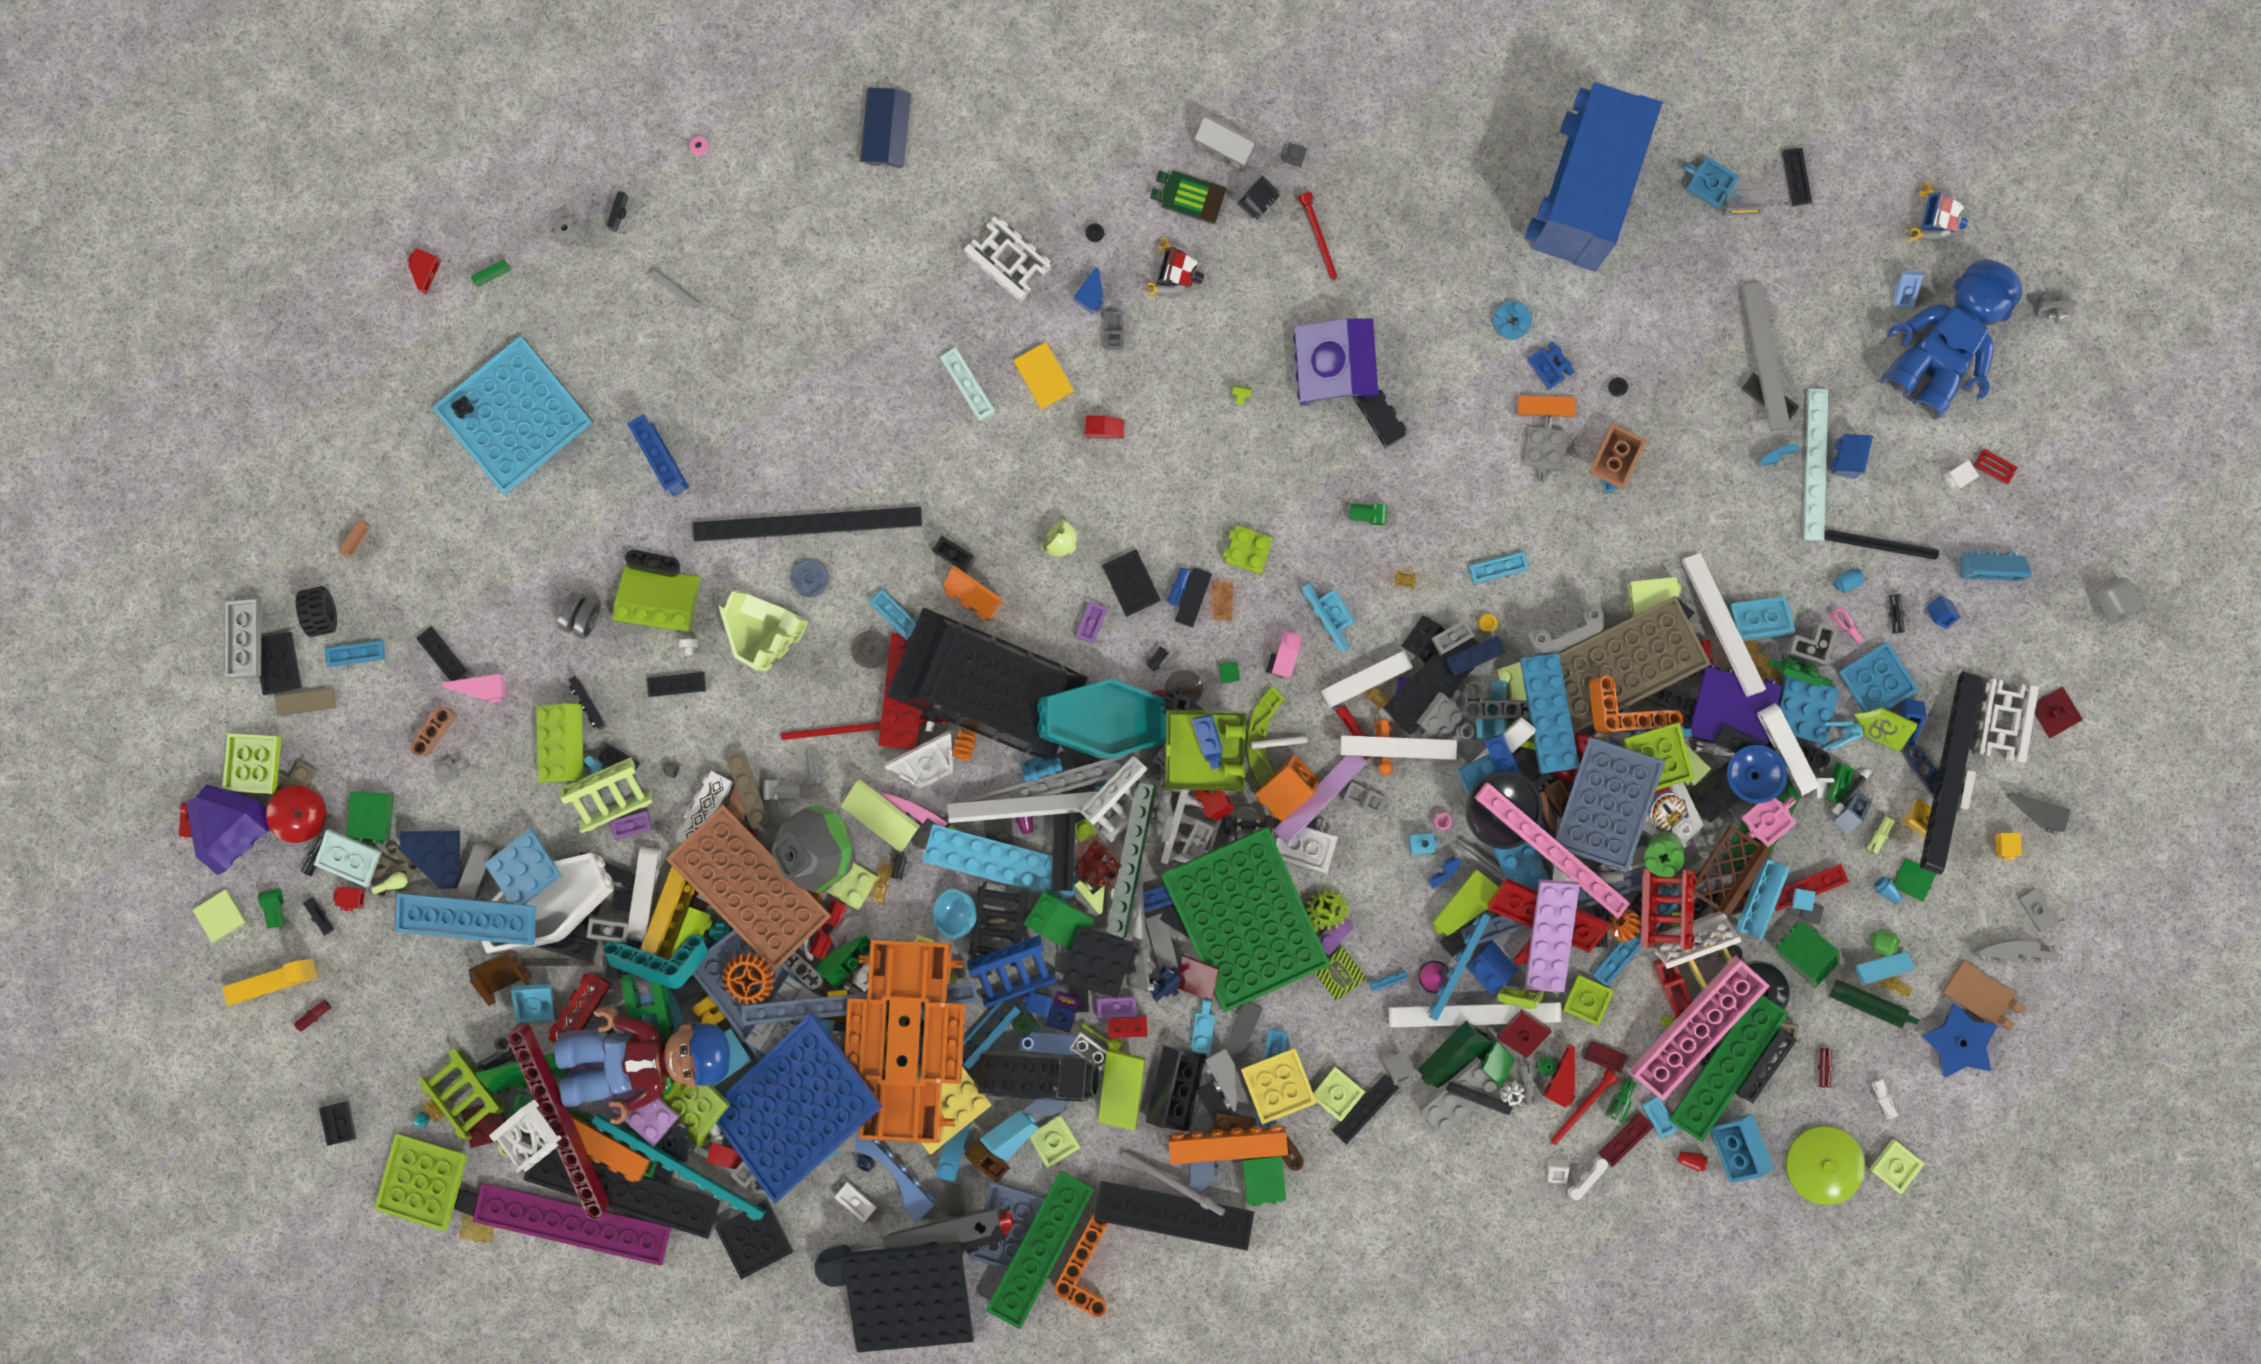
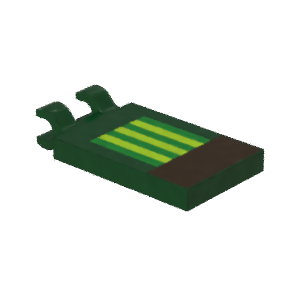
(1189, 196)

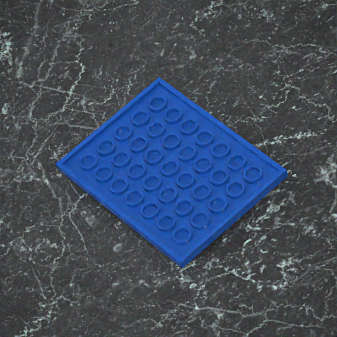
(796, 1108)

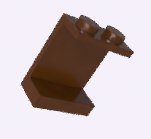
(498, 974)

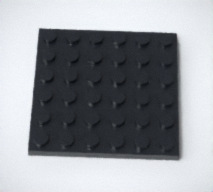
(908, 1297)

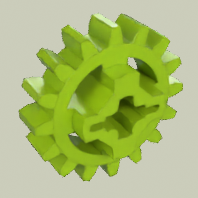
(1332, 903)

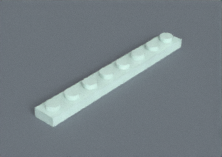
(1815, 464)

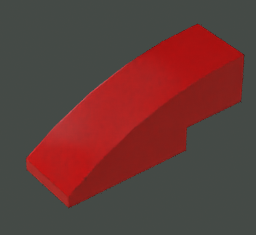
(1673, 987)

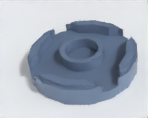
(810, 578)

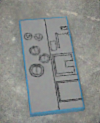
(767, 1036)

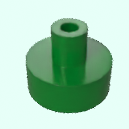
(1542, 1065)

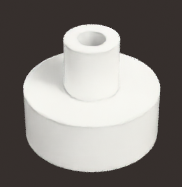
(688, 645)

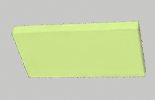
(880, 816)

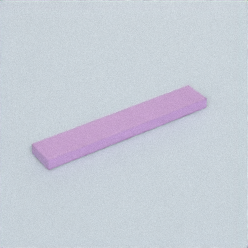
(1325, 792)

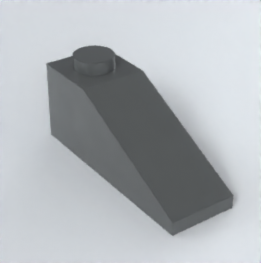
(2044, 814)

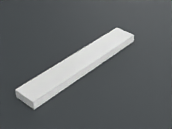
(1398, 747)

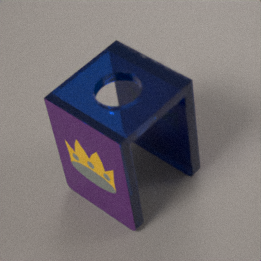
(1066, 1004)

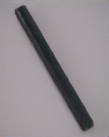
(1881, 544)

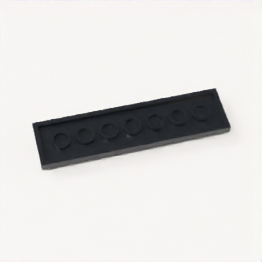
(1172, 1216)

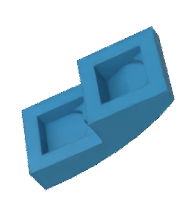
(1774, 457)

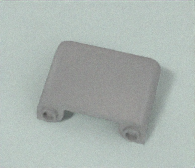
(1540, 642)

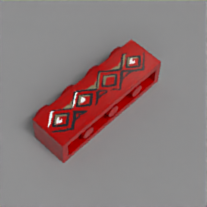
(582, 1005)

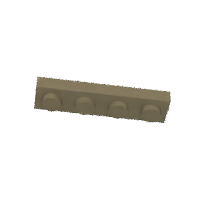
(748, 790)

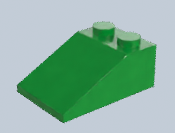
(1057, 919)

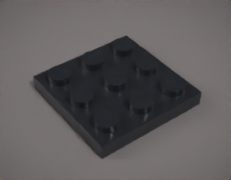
(1098, 962)
(754, 1243)

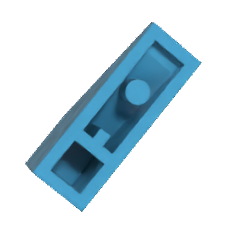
(952, 1155)

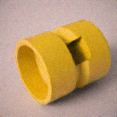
(704, 1008)

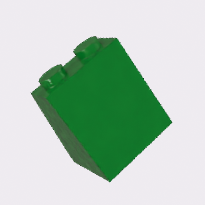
(1808, 954)

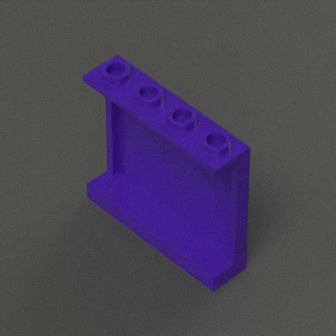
(1724, 702)

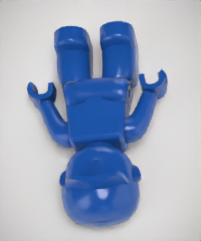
(1982, 298)

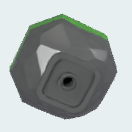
(814, 848)

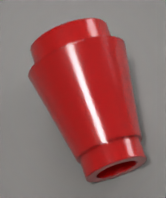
(1694, 1161)

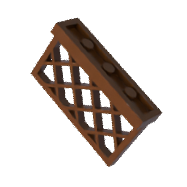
(1744, 875)

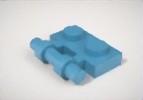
(1040, 767)

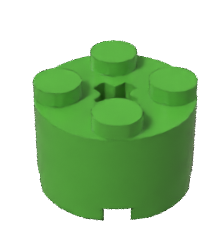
(1654, 857)

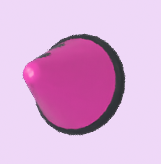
(1433, 975)

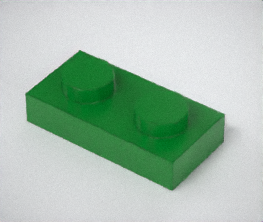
(1842, 777)

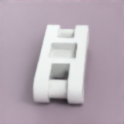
(1588, 1178)

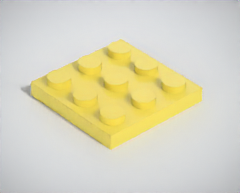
(1278, 1086)

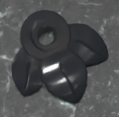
(680, 1142)

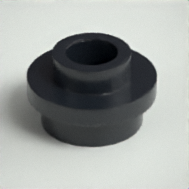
(1092, 227)

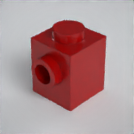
(349, 898)

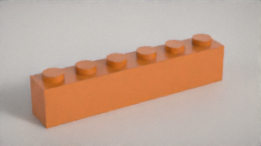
(1228, 1145)
(611, 1152)

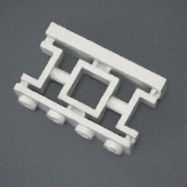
(998, 269)
(2021, 721)

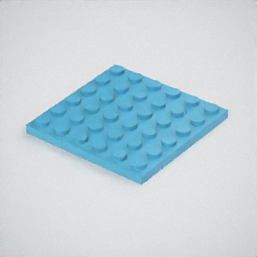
(517, 417)

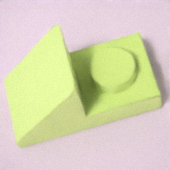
(1096, 900)

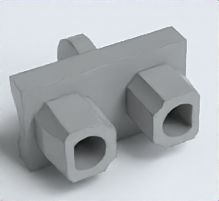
(2055, 309)

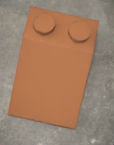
(1617, 456)

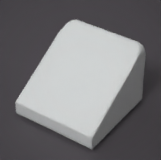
(1558, 1170)

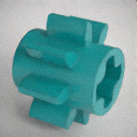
(719, 931)

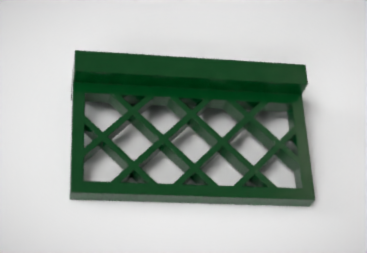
(1871, 1004)

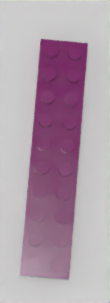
(570, 1224)

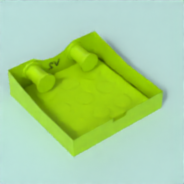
(1184, 759)

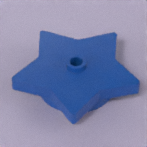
(1947, 1042)

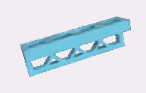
(1763, 900)

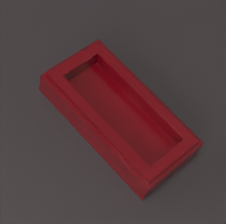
(1605, 1057)

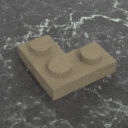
(301, 775)

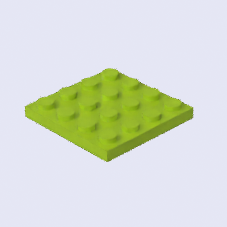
(421, 1182)

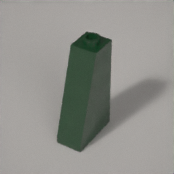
(1455, 1054)

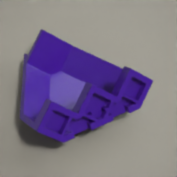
(224, 826)

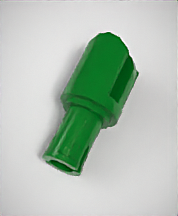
(1622, 1097)

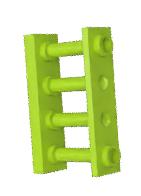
(491, 1105)

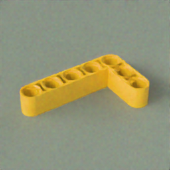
(290, 975)

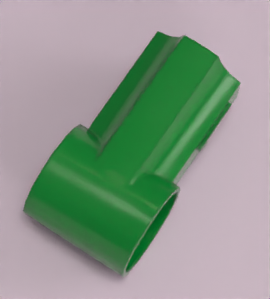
(1374, 514)
(271, 903)

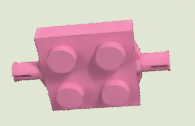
(1769, 820)

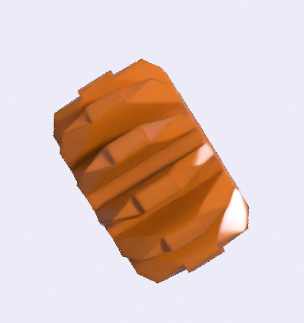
(964, 744)
(1626, 926)

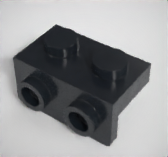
(1419, 640)

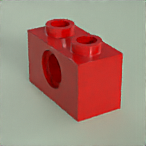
(1127, 1027)

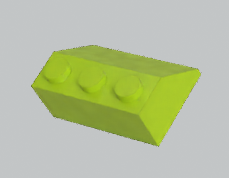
(693, 923)

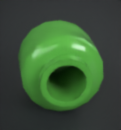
(1884, 942)

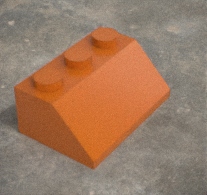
(972, 594)

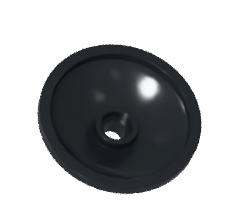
(1778, 988)

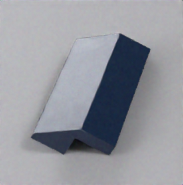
(885, 127)

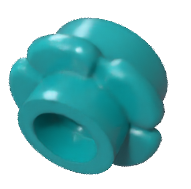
(421, 1120)

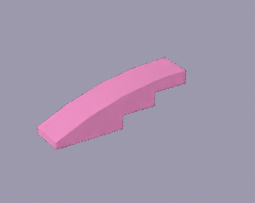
(915, 810)

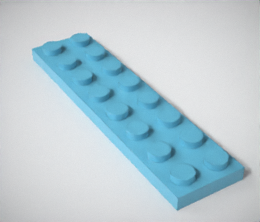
(991, 860)

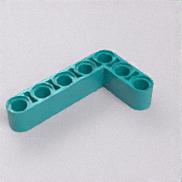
(670, 973)

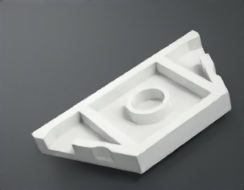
(913, 762)

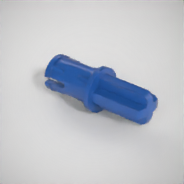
(1178, 586)

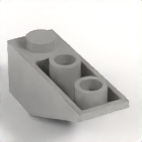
(1224, 1072)

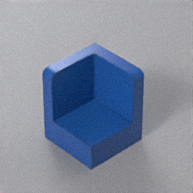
(1943, 612)

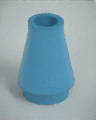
(1887, 889)

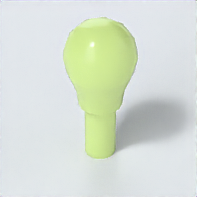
(395, 881)

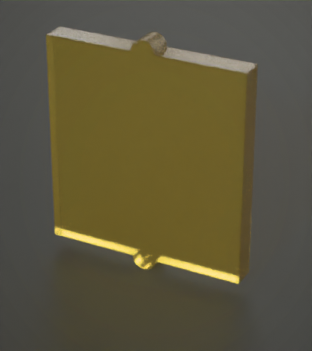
(475, 1231)

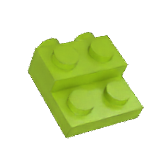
(1247, 549)

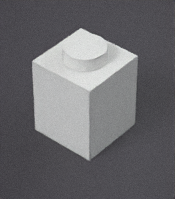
(1961, 475)

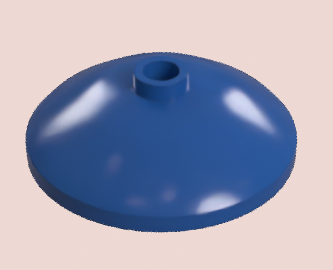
(1768, 767)

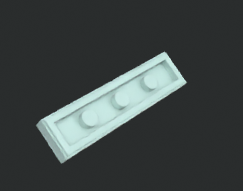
(967, 384)

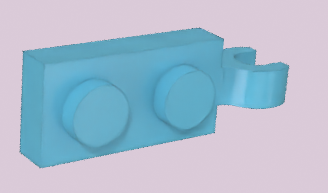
(1203, 1029)

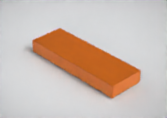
(1546, 406)

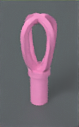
(1851, 629)

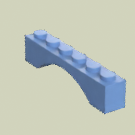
(915, 1199)

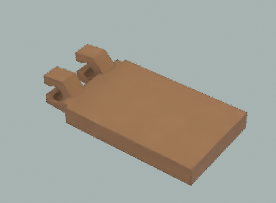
(1982, 995)

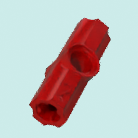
(822, 941)

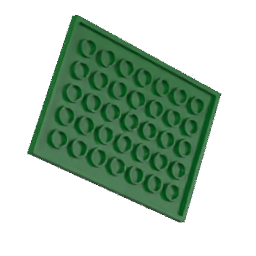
(1246, 918)

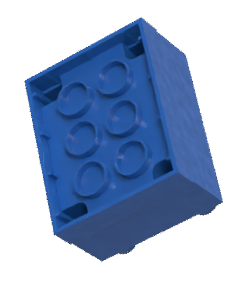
(1594, 175)

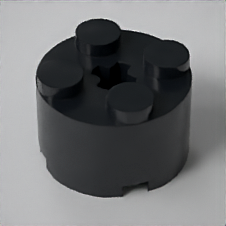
(1258, 197)

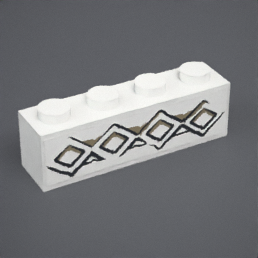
(706, 803)

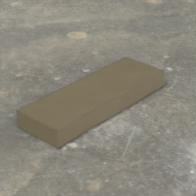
(305, 702)

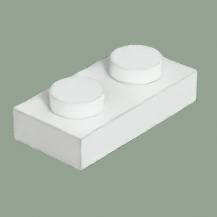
(855, 1202)

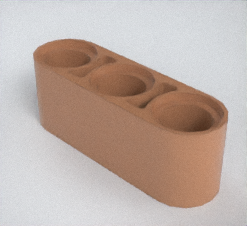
(424, 736)

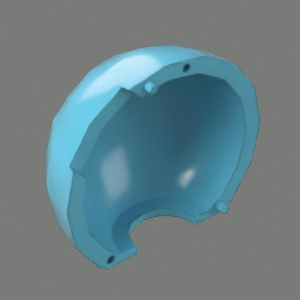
(954, 913)

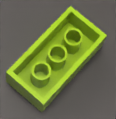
(559, 743)

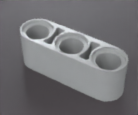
(476, 870)

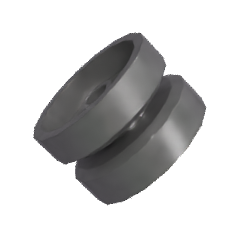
(579, 615)

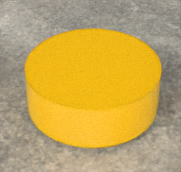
(1487, 623)

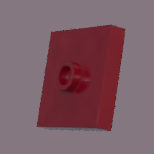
(1524, 1033)

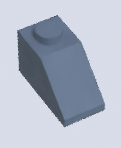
(1853, 813)
(1046, 1107)
(1202, 1175)

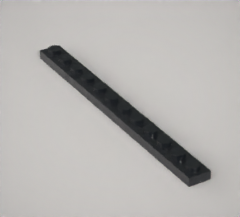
(807, 524)

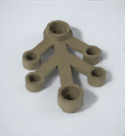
(392, 867)

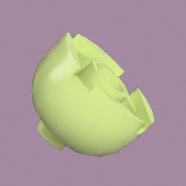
(1060, 540)

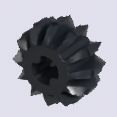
(1176, 700)

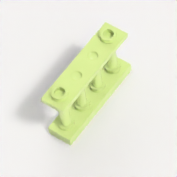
(606, 777)

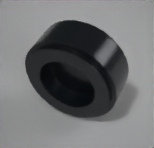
(1617, 387)

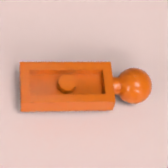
(1383, 729)

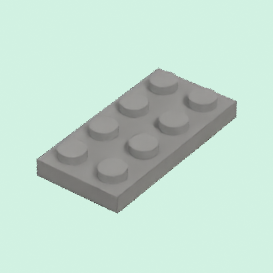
(243, 638)
(1447, 1109)

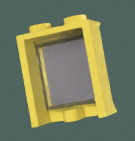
(1709, 966)

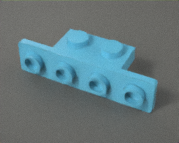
(1332, 613)
(1492, 727)

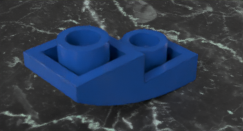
(1448, 868)

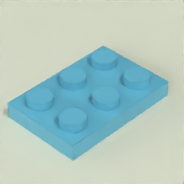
(1762, 618)

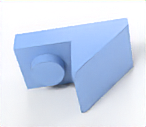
(1907, 288)

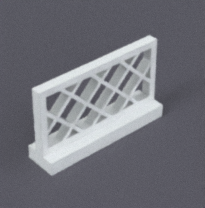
(1703, 931)

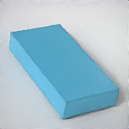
(1659, 1116)

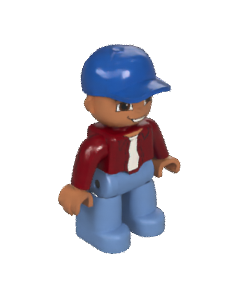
(638, 1061)

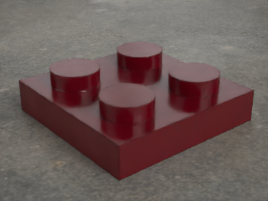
(484, 1127)

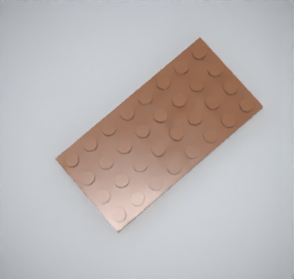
(747, 887)

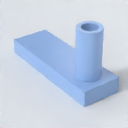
(1047, 1043)

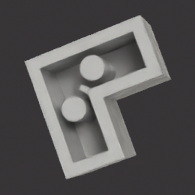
(1816, 649)

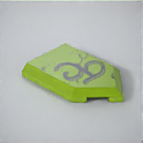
(1886, 727)

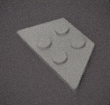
(1137, 919)

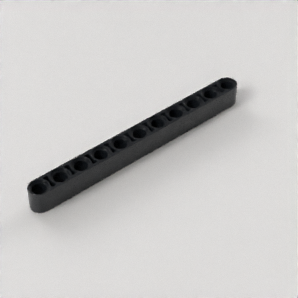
(1683, 707)
(1951, 773)

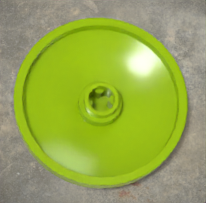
(1825, 1165)

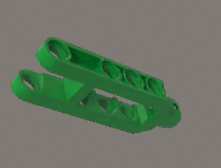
(660, 1006)

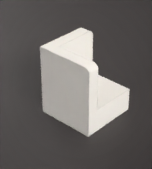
(1822, 790)

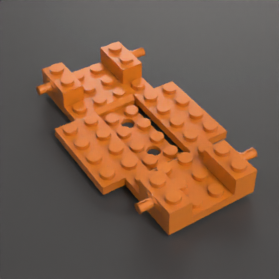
(907, 977)

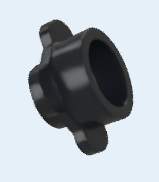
(456, 406)

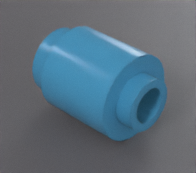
(1849, 580)

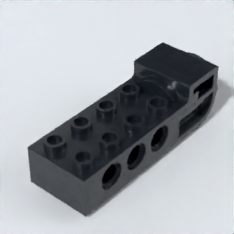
(1038, 1078)

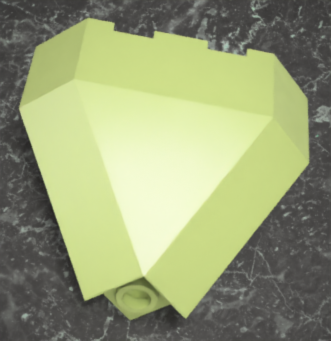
(759, 629)

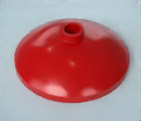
(281, 814)

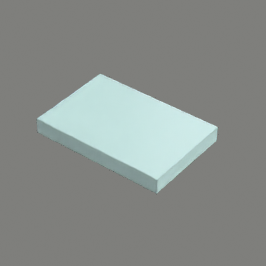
(347, 858)

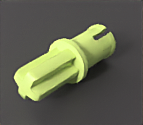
(1881, 834)

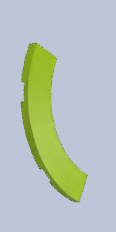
(1257, 731)

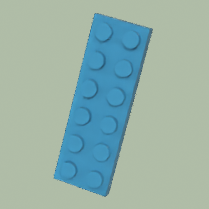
(1549, 713)

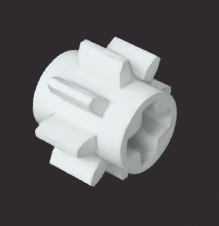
(1512, 1093)

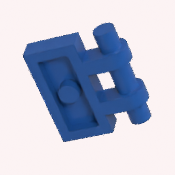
(1546, 368)

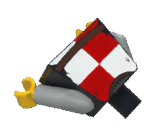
(1176, 270)

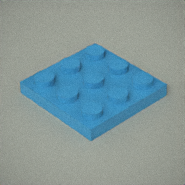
(1878, 679)
(1807, 709)
(523, 868)

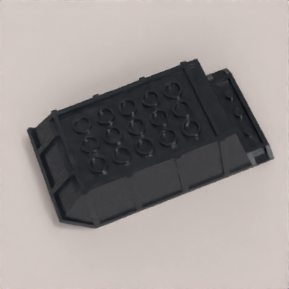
(979, 682)

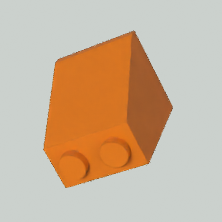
(1287, 788)

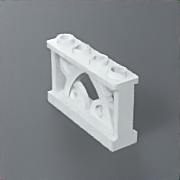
(539, 1131)

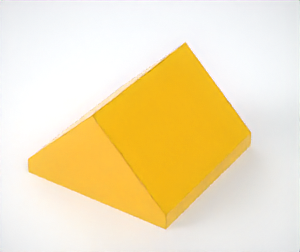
(1918, 817)

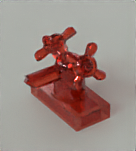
(1093, 862)

